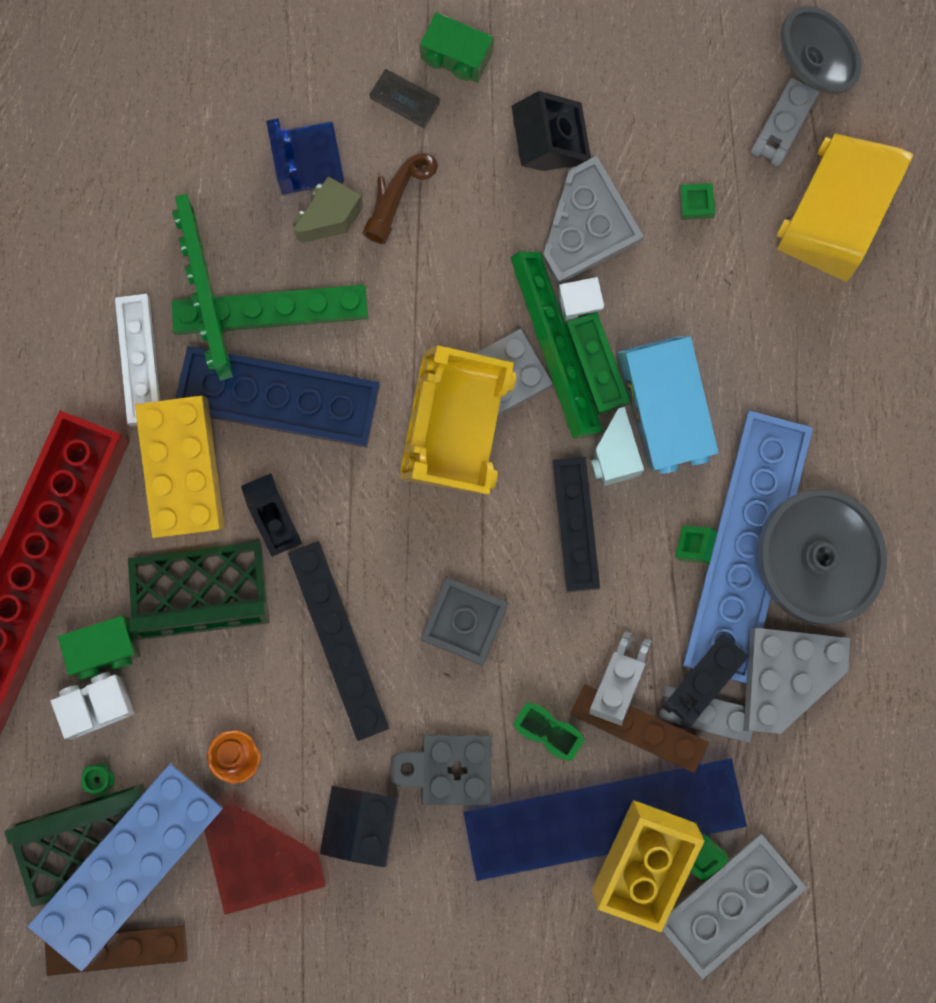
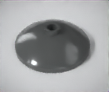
(820, 50)

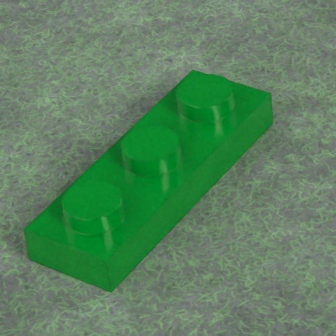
(597, 363)

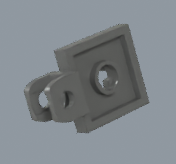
(431, 767)

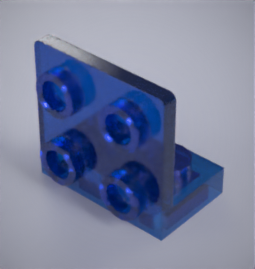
(304, 156)

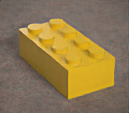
(179, 466)

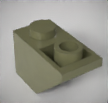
(329, 213)

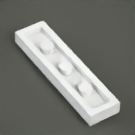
(137, 352)

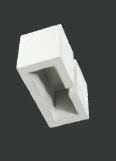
(93, 706)

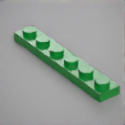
(204, 298)
(277, 309)
(556, 345)

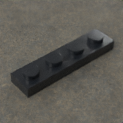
(576, 524)

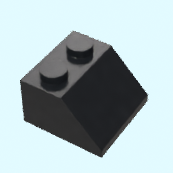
(550, 132)
(359, 826)

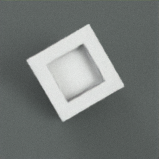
(580, 298)

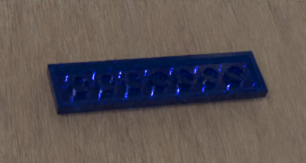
(587, 819)

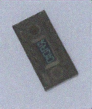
(404, 98)

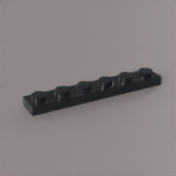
(338, 641)

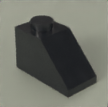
(271, 514)

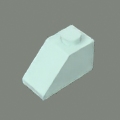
(617, 452)

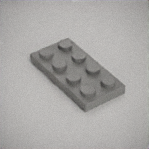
(732, 905)

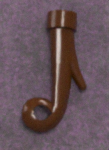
(379, 226)

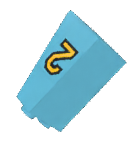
(668, 403)

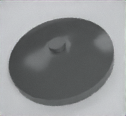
(822, 557)

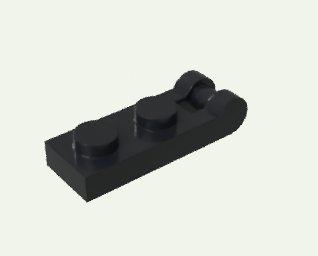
(706, 680)

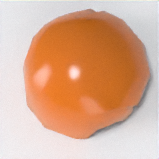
(233, 757)

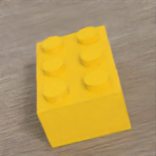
(647, 866)

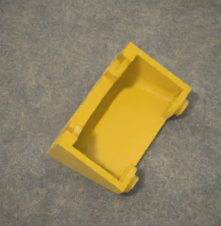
(844, 204)
(455, 420)

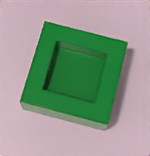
(697, 201)
(696, 544)
(709, 860)

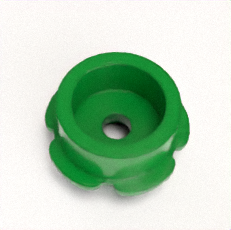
(88, 779)

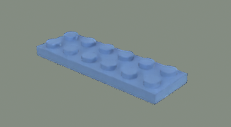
(125, 867)

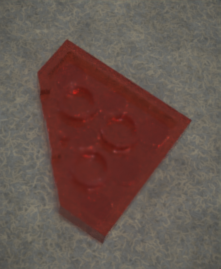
(258, 861)

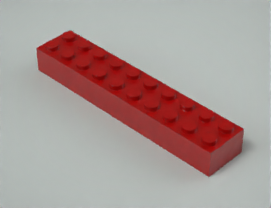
(48, 538)

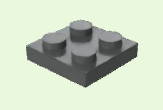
(464, 621)

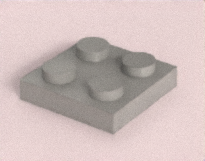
(530, 374)

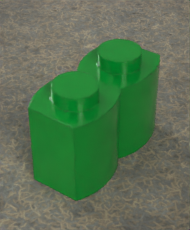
(555, 736)

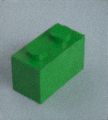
(456, 48)
(99, 647)

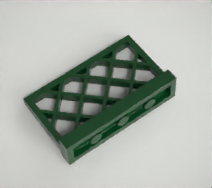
(193, 618)
(63, 821)

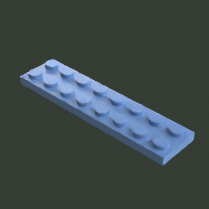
(732, 592)

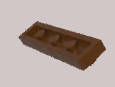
(646, 733)
(128, 950)

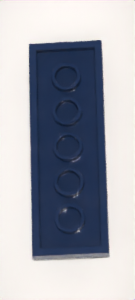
(284, 397)

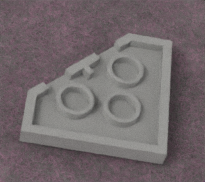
(588, 223)
(789, 675)

